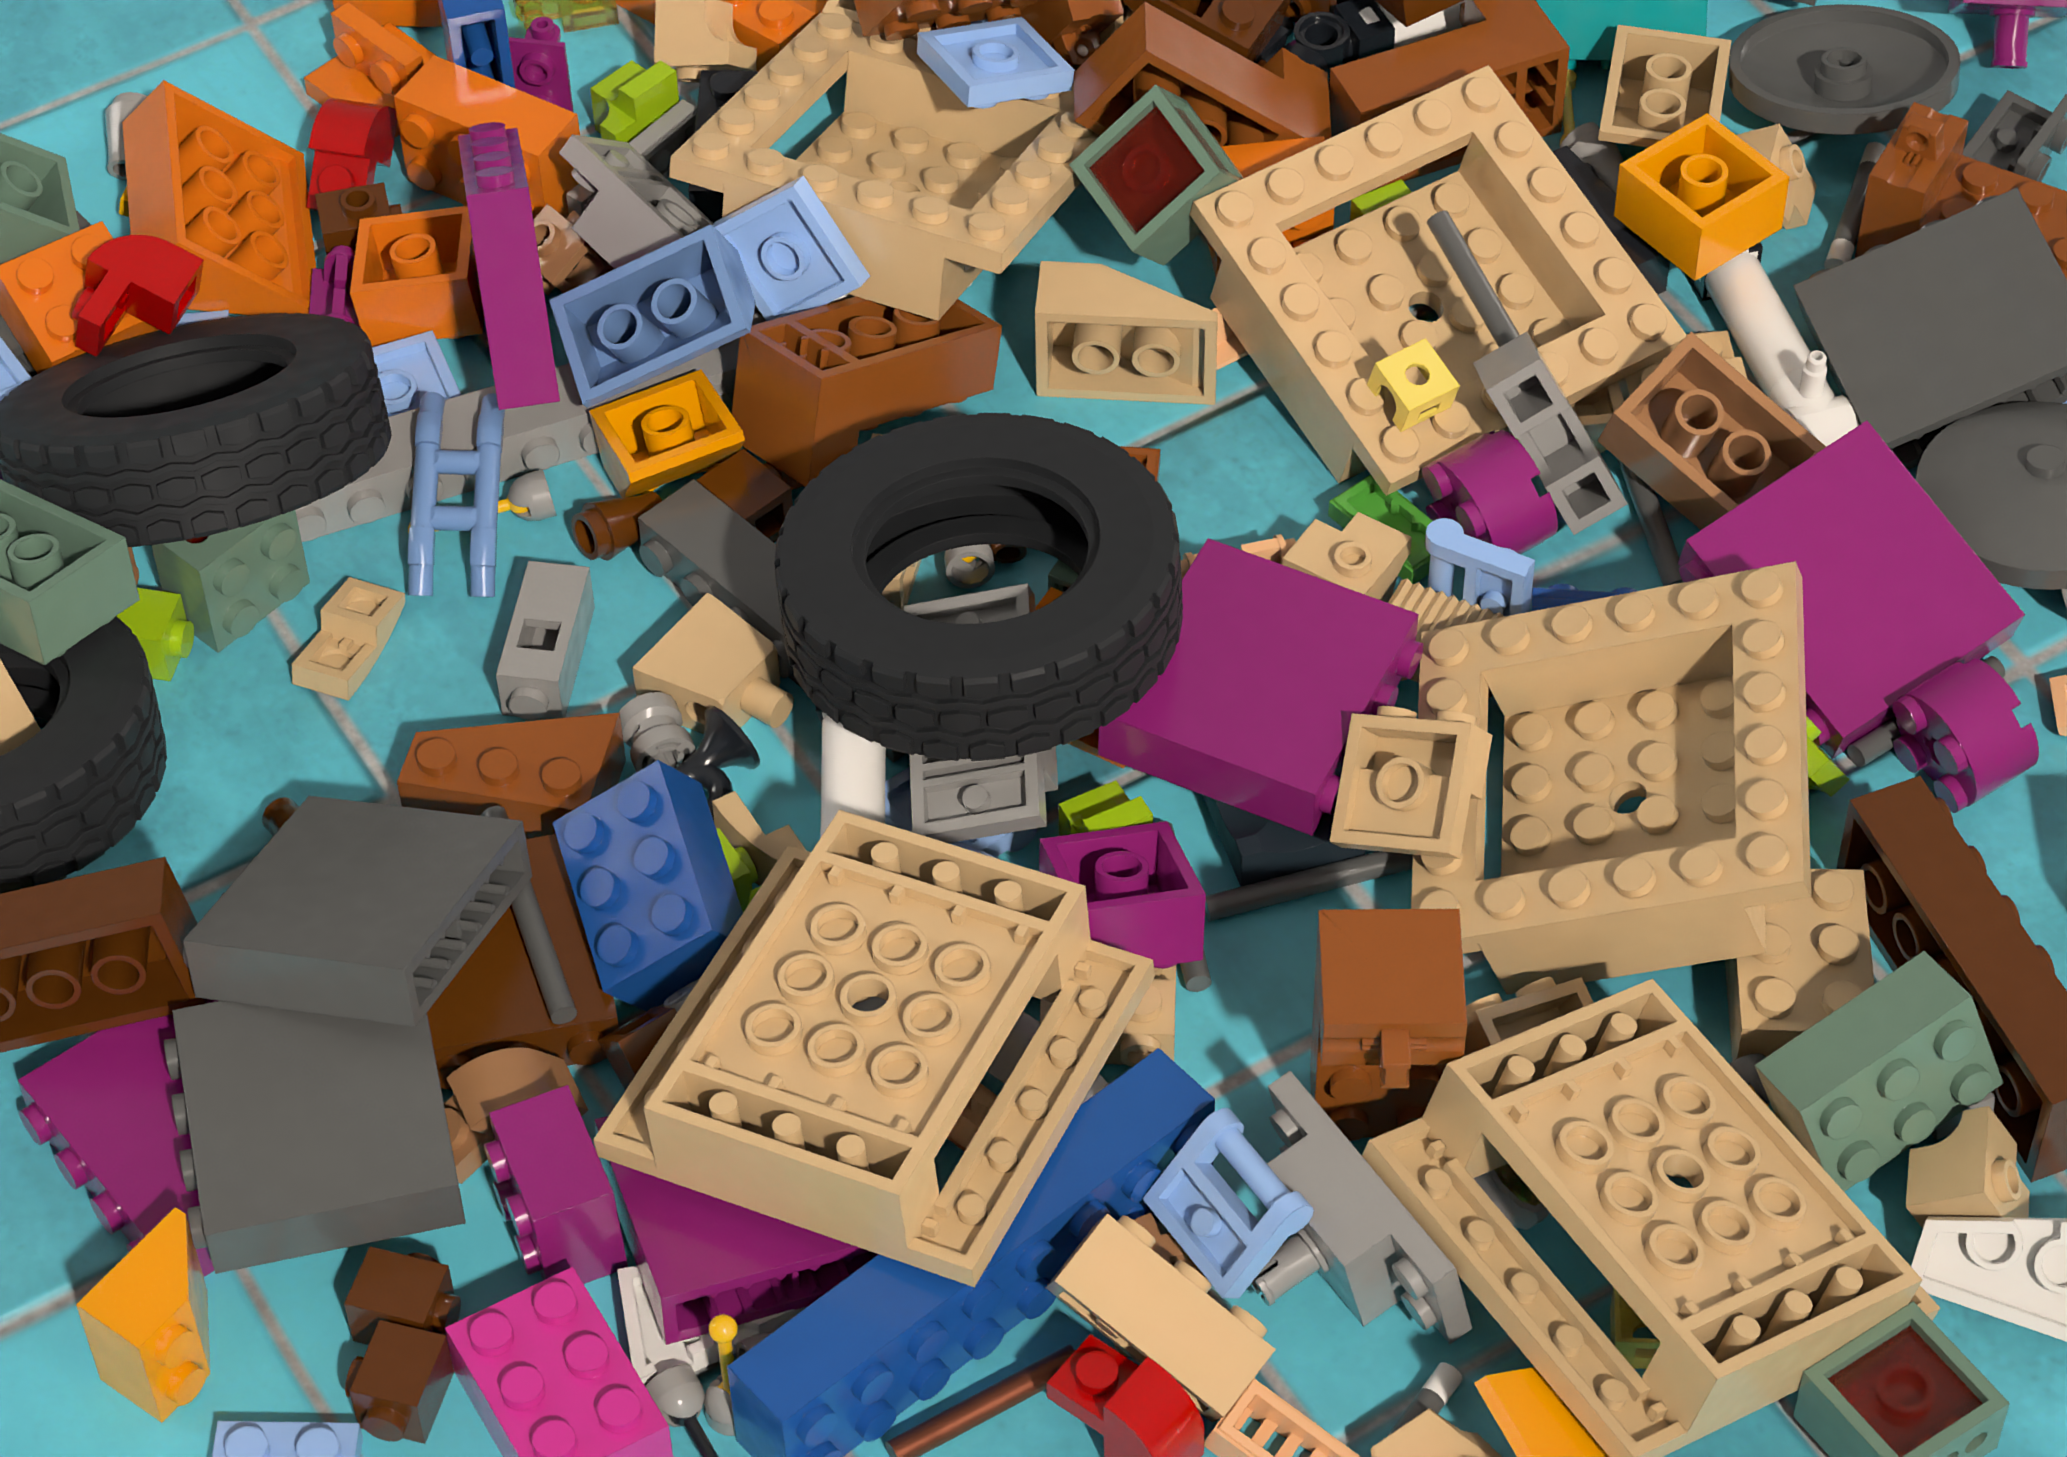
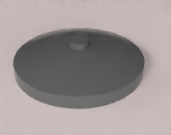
(1842, 68)
(2006, 489)

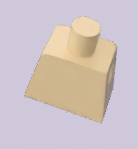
(715, 662)

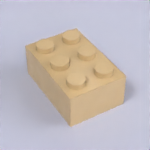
(1811, 965)

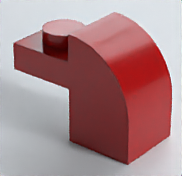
(349, 144)
(137, 278)
(1130, 1404)

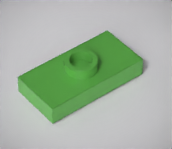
(1392, 511)

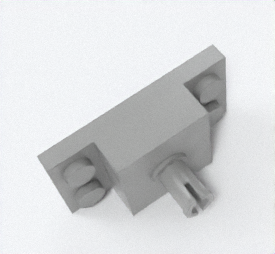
(633, 201)
(986, 796)
(1358, 1229)

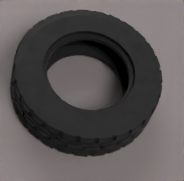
(200, 425)
(990, 684)
(91, 765)

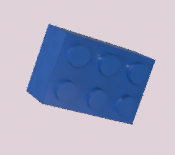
(649, 883)

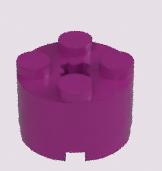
(1491, 493)
(1964, 733)

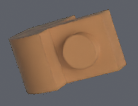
(492, 1084)

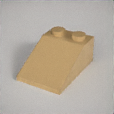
(1661, 84)
(1120, 338)

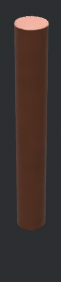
(978, 1407)

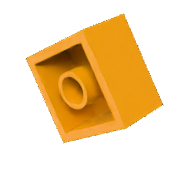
(1701, 196)

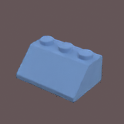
(654, 314)

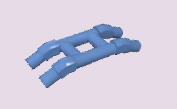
(479, 519)

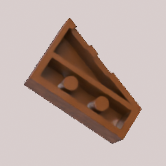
(526, 767)

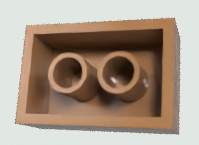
(1705, 434)

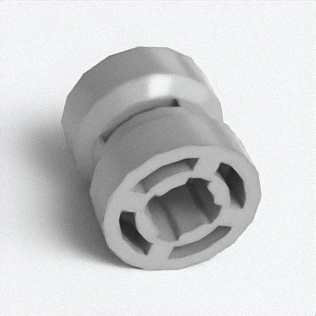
(654, 731)

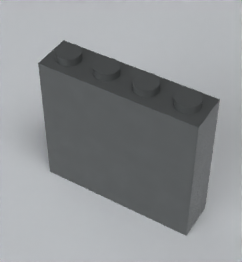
(1944, 323)
(359, 910)
(308, 1132)

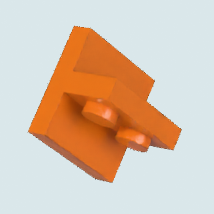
(369, 61)

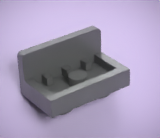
(2020, 136)

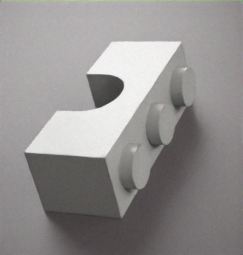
(1550, 433)

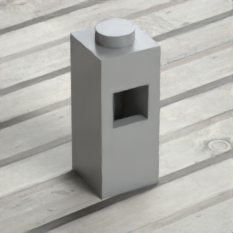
(545, 641)

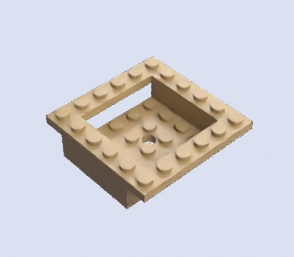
(906, 168)
(1343, 300)
(1613, 699)
(837, 1112)
(1732, 1276)

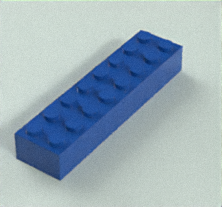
(901, 1331)

